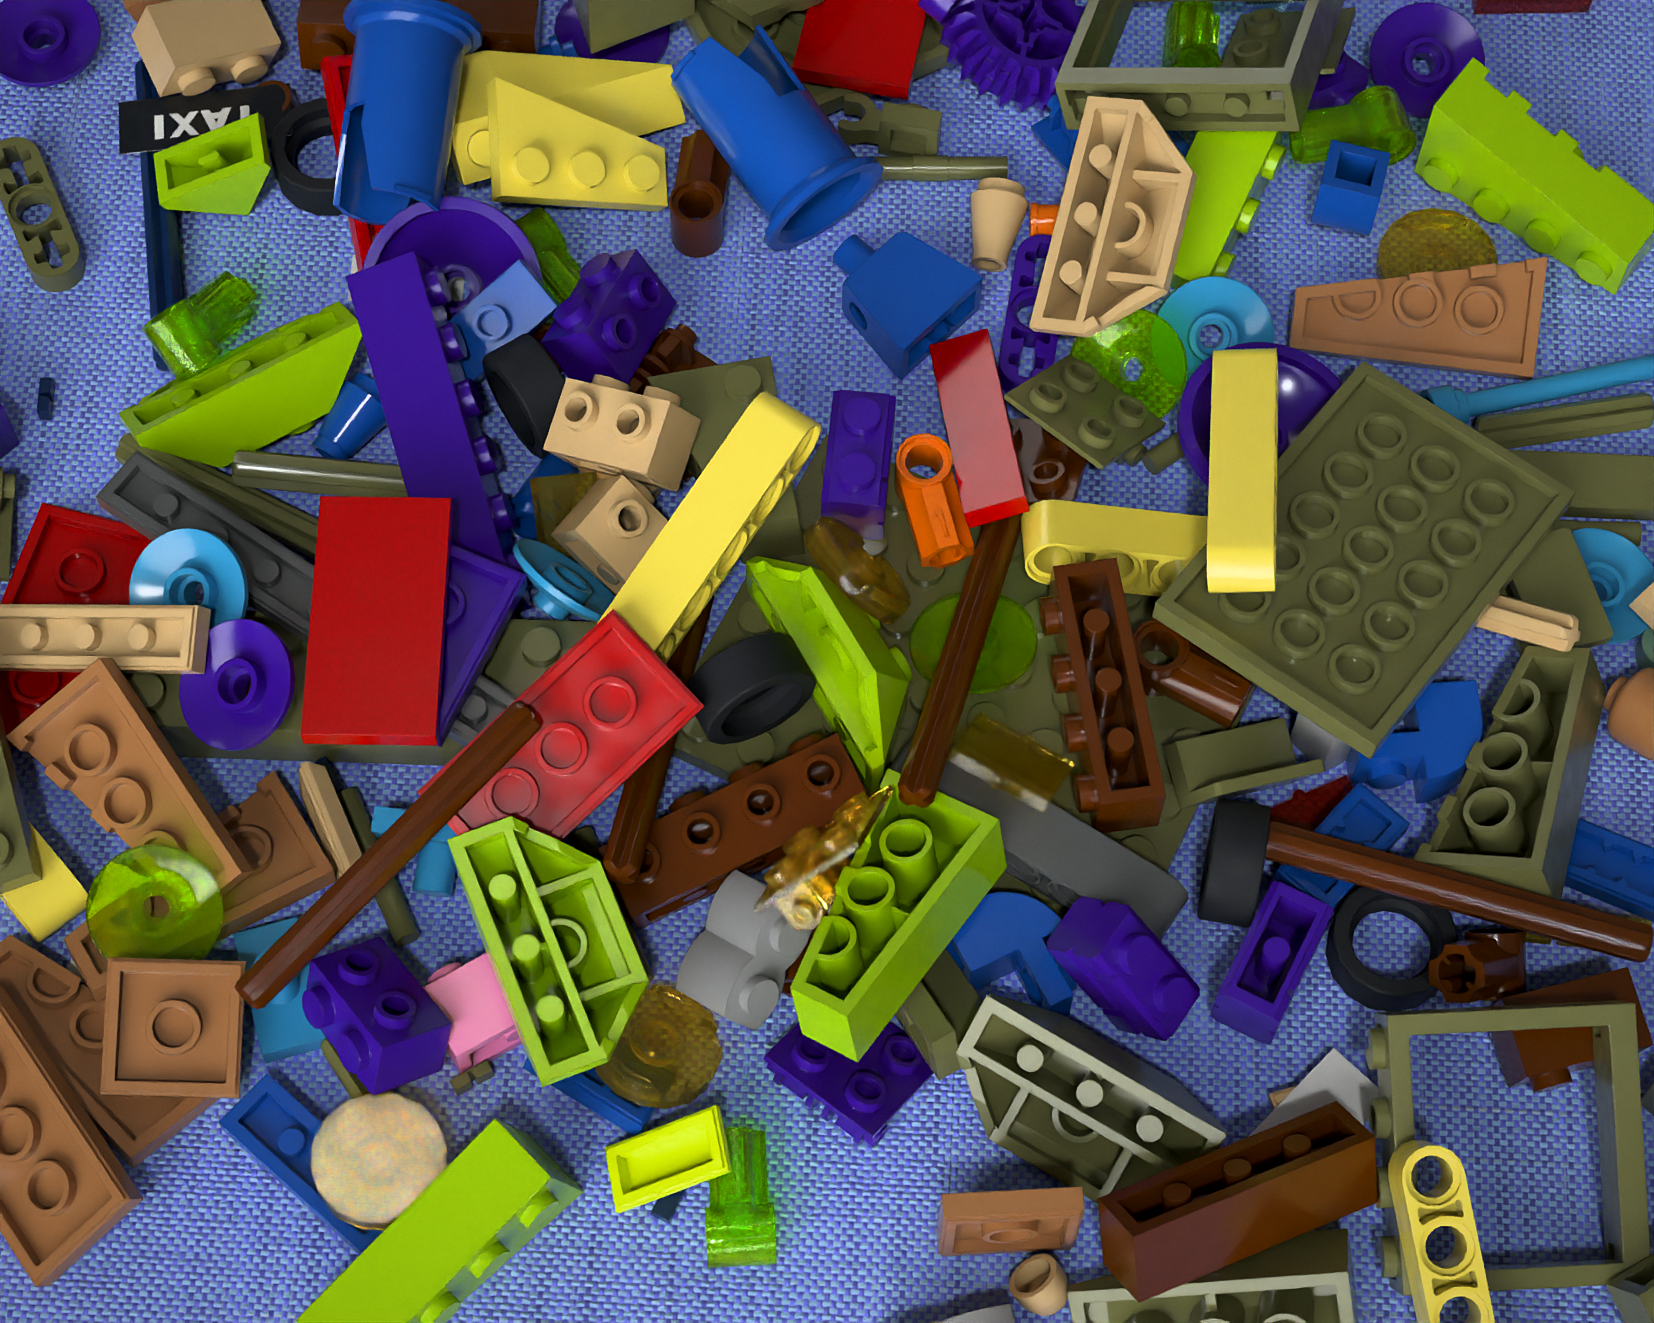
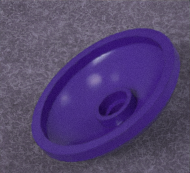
(461, 239)
(1302, 392)

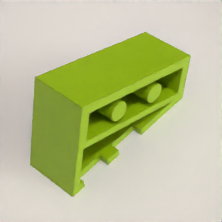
(1225, 201)

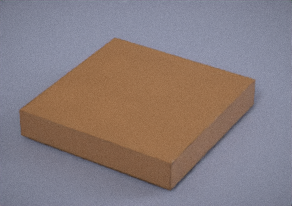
(172, 1028)
(1009, 1221)

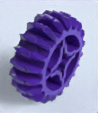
(1012, 46)

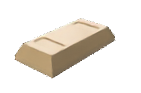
(327, 817)

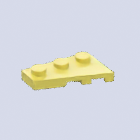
(566, 157)

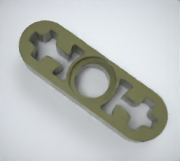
(54, 228)

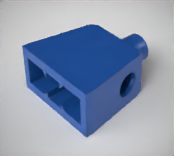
(905, 297)

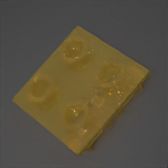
(807, 876)

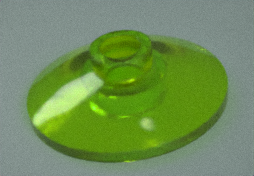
(1150, 341)
(1006, 651)
(118, 914)

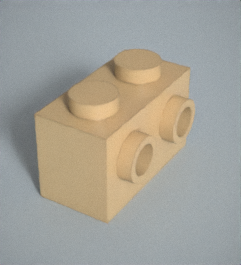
(205, 43)
(623, 432)
(611, 529)

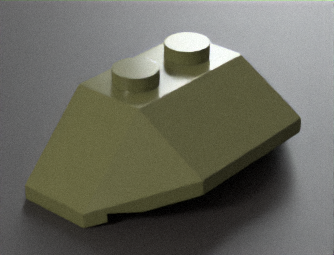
(1078, 1100)

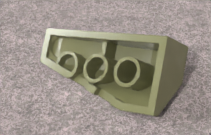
(1289, 1283)

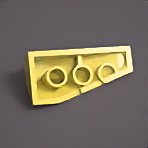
(617, 92)

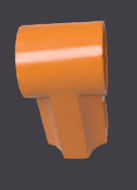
(932, 503)

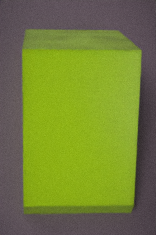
(216, 169)

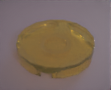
(1432, 242)
(859, 576)
(664, 1051)
(376, 1158)

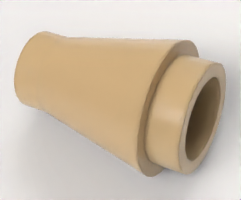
(996, 219)

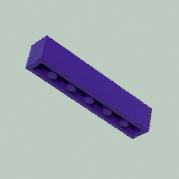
(432, 404)

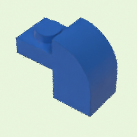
(1350, 187)
(1432, 748)
(1011, 936)

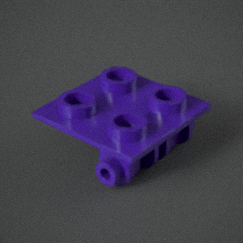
(860, 1093)

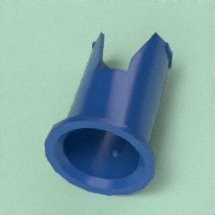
(400, 104)
(774, 138)

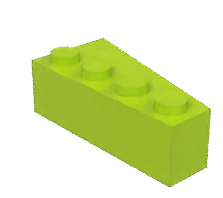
(1534, 181)
(894, 916)
(452, 1234)

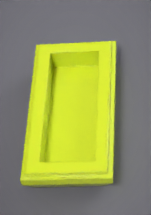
(668, 1159)

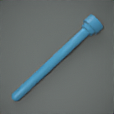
(1539, 390)

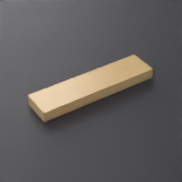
(75, 636)

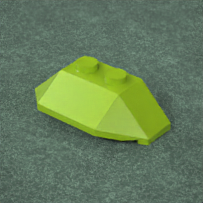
(252, 392)
(856, 676)
(551, 944)

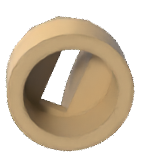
(1040, 1285)

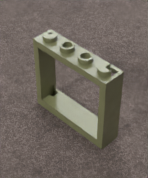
(1196, 95)
(1617, 1120)

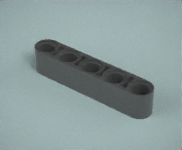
(1064, 854)

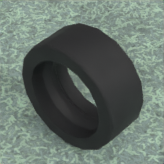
(308, 123)
(525, 388)
(751, 687)
(1234, 862)
(1365, 985)

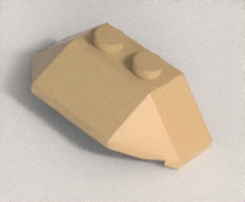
(1114, 221)

